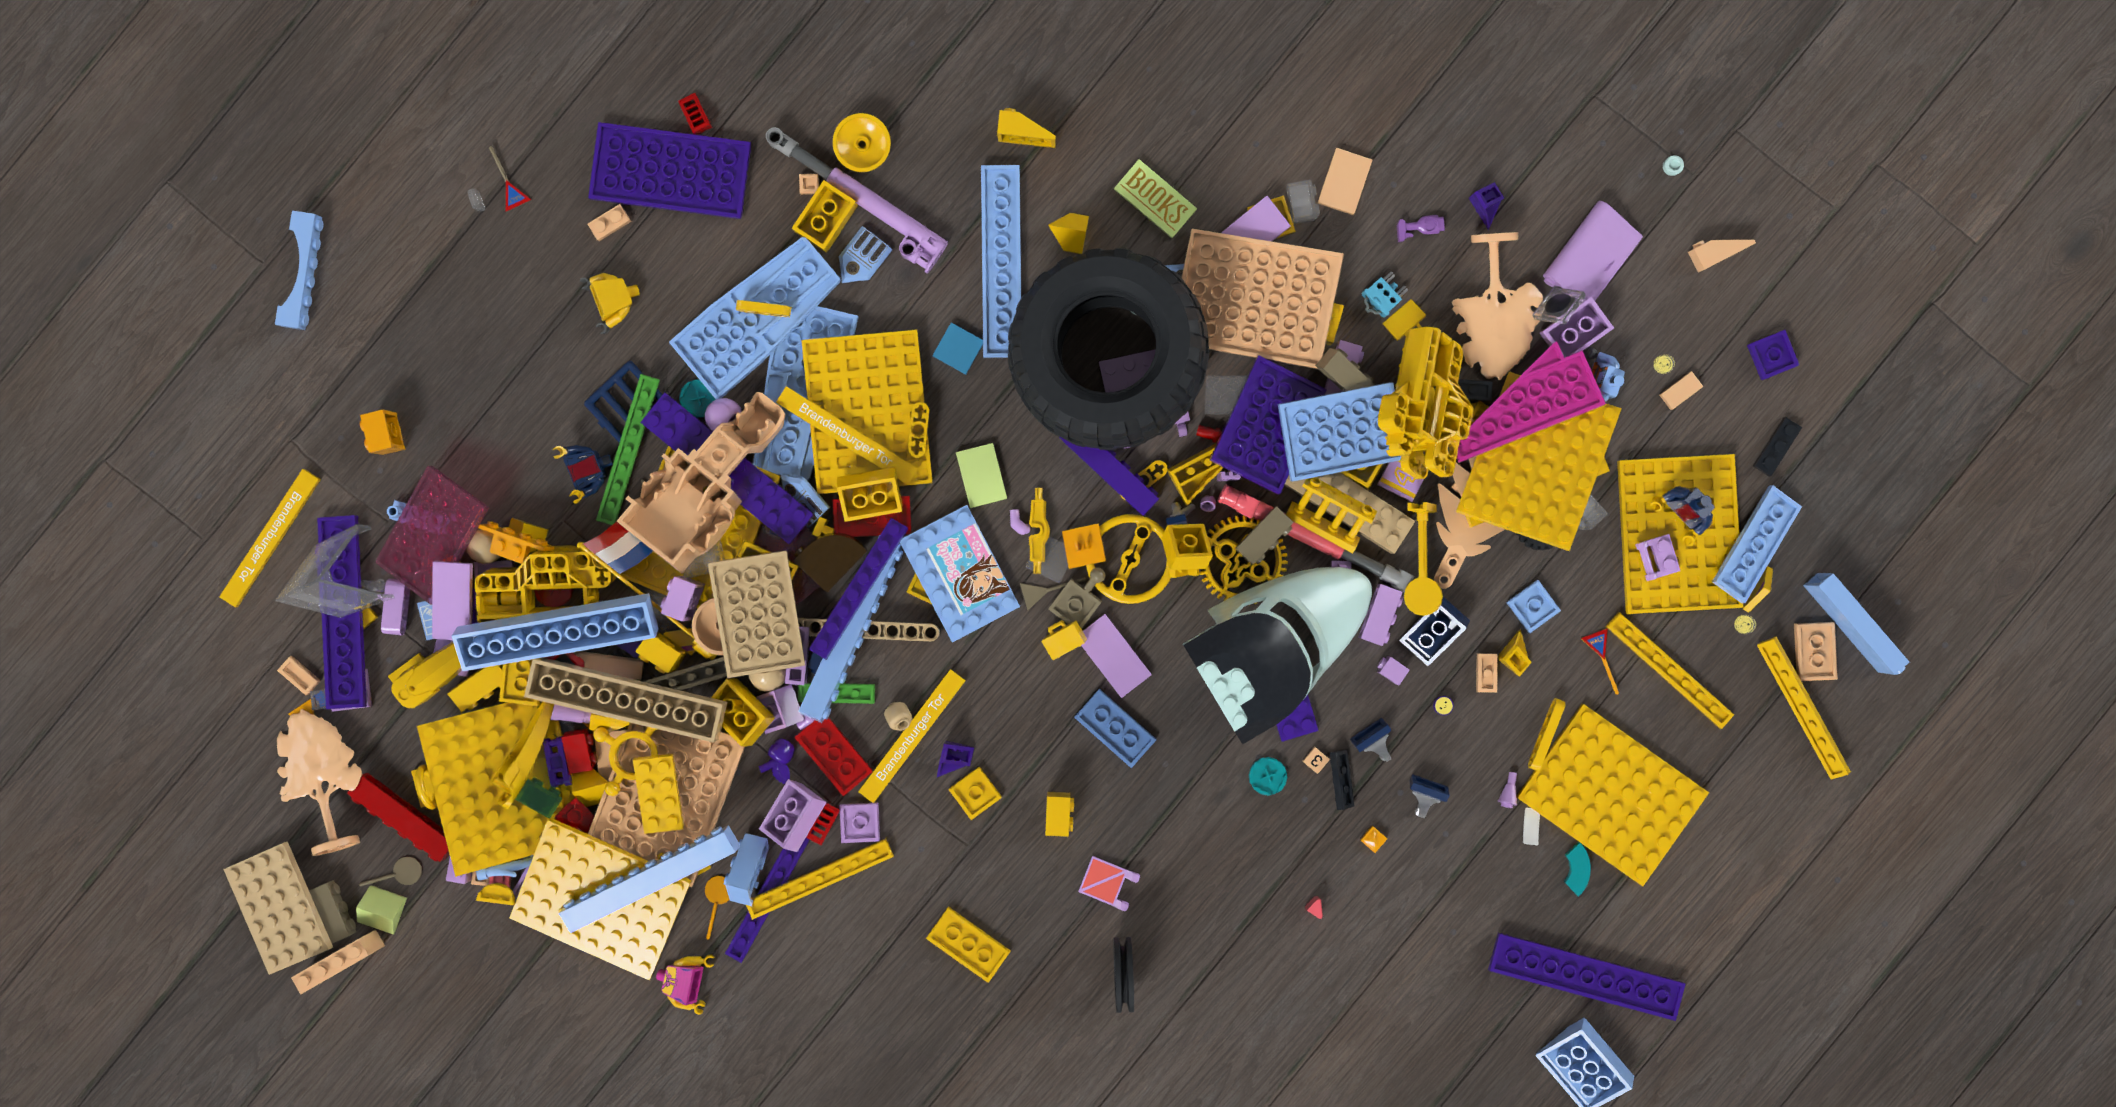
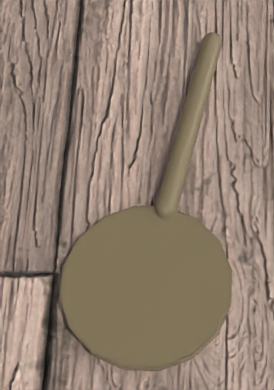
(406, 871)

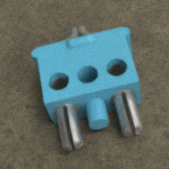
(1377, 298)

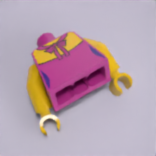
(683, 981)

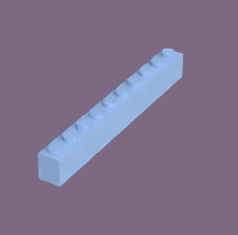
(833, 670)
(649, 879)

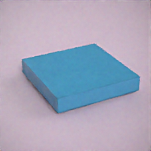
(958, 348)

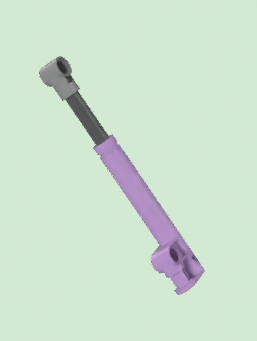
(924, 241)

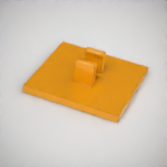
(1084, 546)

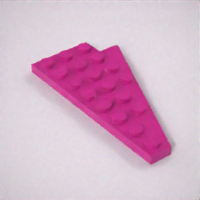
(1541, 397)

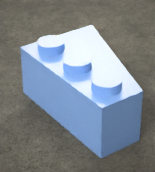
(746, 868)

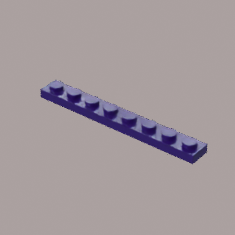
(858, 589)

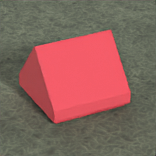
(1315, 907)

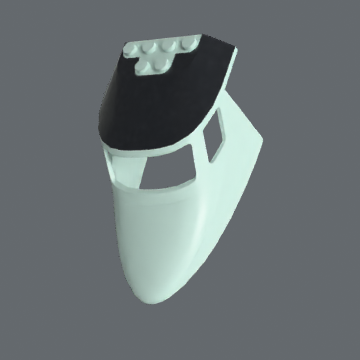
(1256, 657)

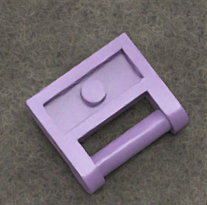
(1663, 555)

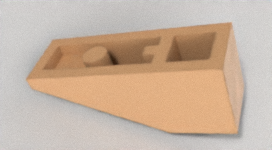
(1709, 253)

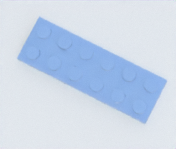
(1756, 544)

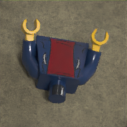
(585, 469)
(1690, 506)

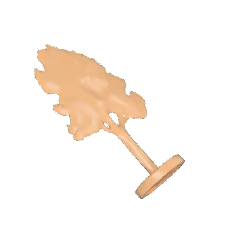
(1497, 329)
(314, 757)

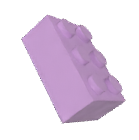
(1580, 331)
(792, 815)

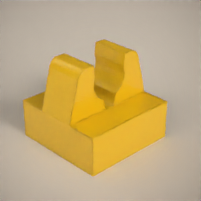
(821, 527)

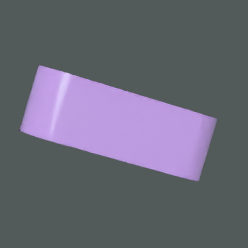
(396, 609)

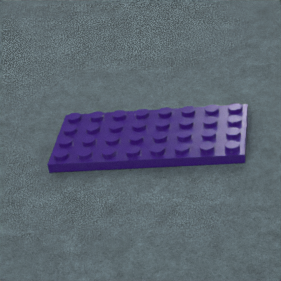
(669, 170)

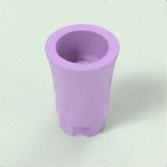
(569, 714)

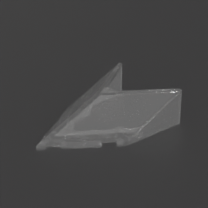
(313, 585)

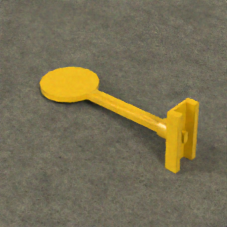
(1423, 594)

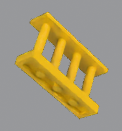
(1323, 527)

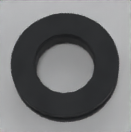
(1123, 974)

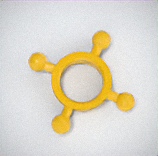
(601, 734)

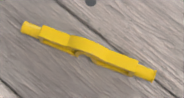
(1038, 520)

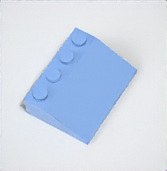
(1586, 1065)

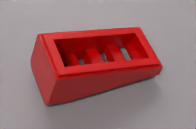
(702, 127)
(835, 811)

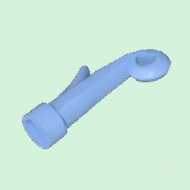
(504, 869)

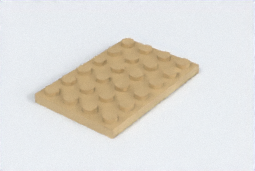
(756, 613)
(278, 908)

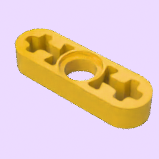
(763, 308)
(924, 416)
(1158, 476)

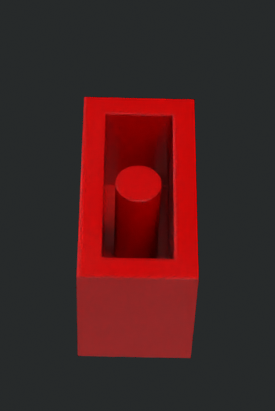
(579, 750)

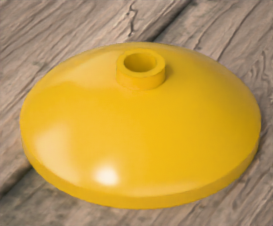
(854, 130)

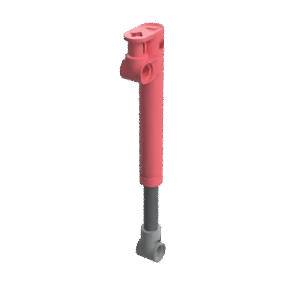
(1257, 509)

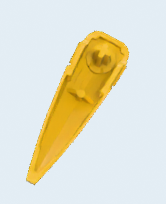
(427, 677)
(520, 761)

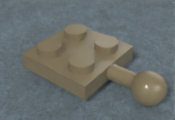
(1077, 601)

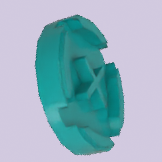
(695, 398)
(1267, 776)

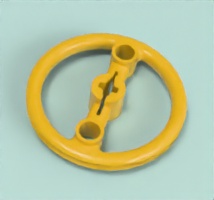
(1119, 596)

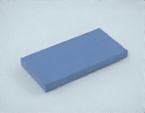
(1115, 728)

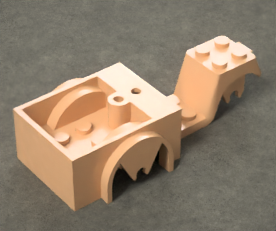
(674, 511)

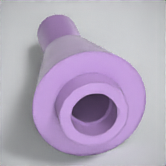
(1508, 795)

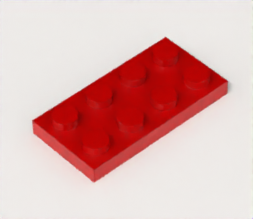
(873, 525)
(834, 755)

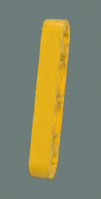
(1546, 734)

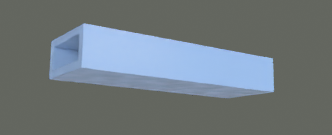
(1856, 623)

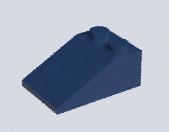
(1435, 632)

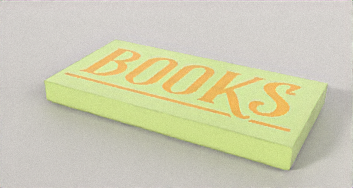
(1155, 198)

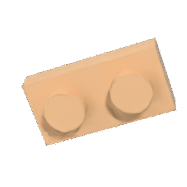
(609, 222)
(1486, 673)

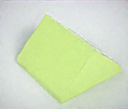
(380, 909)

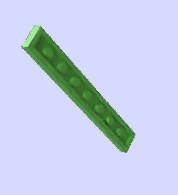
(627, 450)

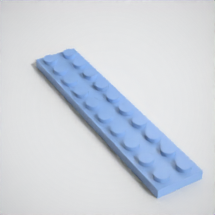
(1000, 255)

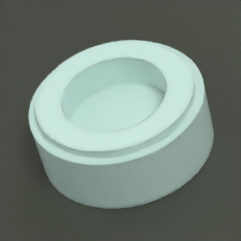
(1673, 165)

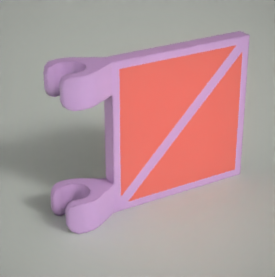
(1105, 881)

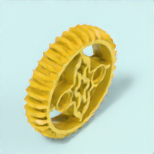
(1239, 579)

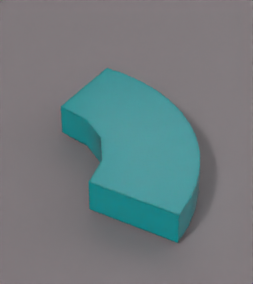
(1579, 869)

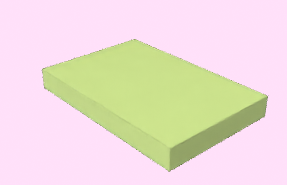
(981, 475)

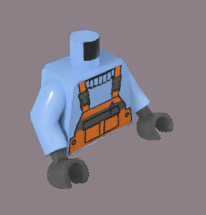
(1606, 373)

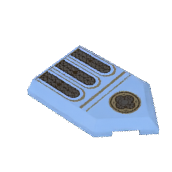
(862, 256)
(806, 495)

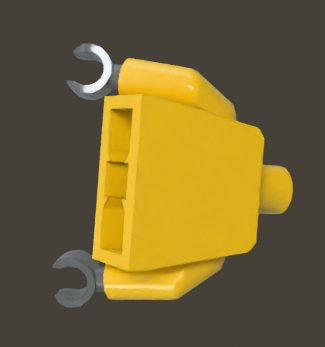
(611, 298)

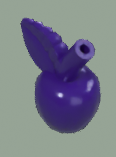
(781, 754)

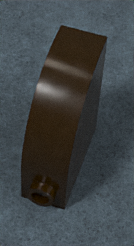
(829, 557)

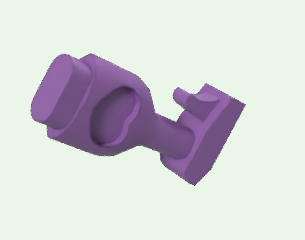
(1426, 225)

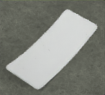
(1531, 827)

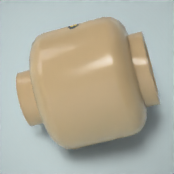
(898, 716)

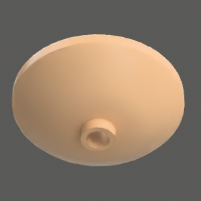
(706, 628)

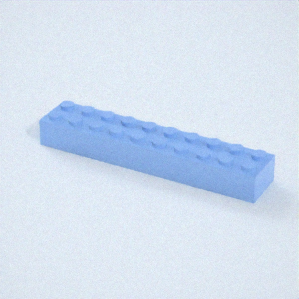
(555, 632)

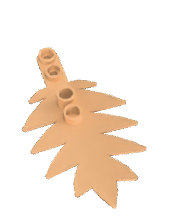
(1462, 538)

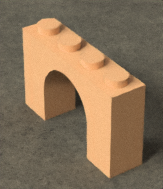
(337, 961)

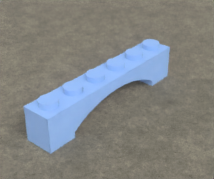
(295, 309)

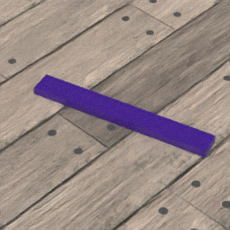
(750, 928)

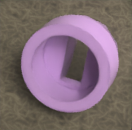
(1212, 503)

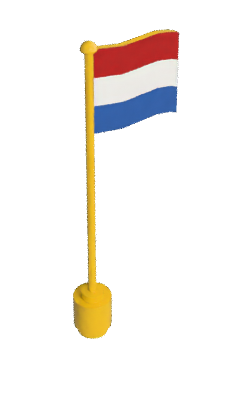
(620, 551)

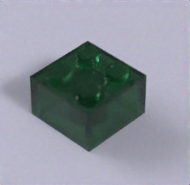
(539, 797)

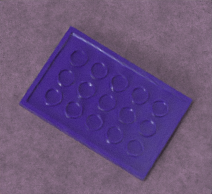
(1253, 433)

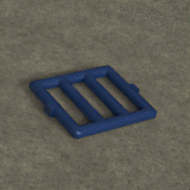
(603, 391)

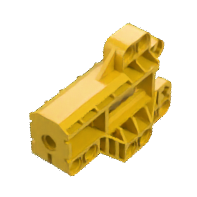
(1416, 412)
(563, 559)

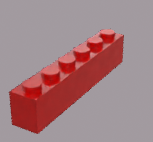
(401, 816)

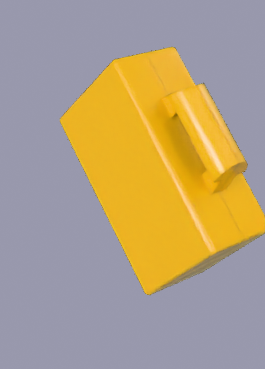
(1404, 319)
(1064, 639)

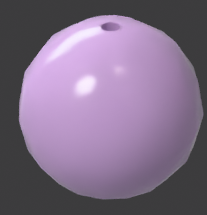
(721, 411)

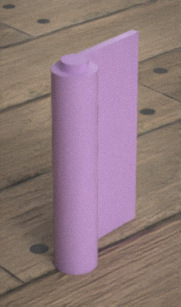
(1593, 252)

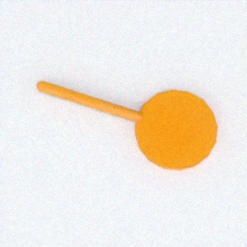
(717, 894)

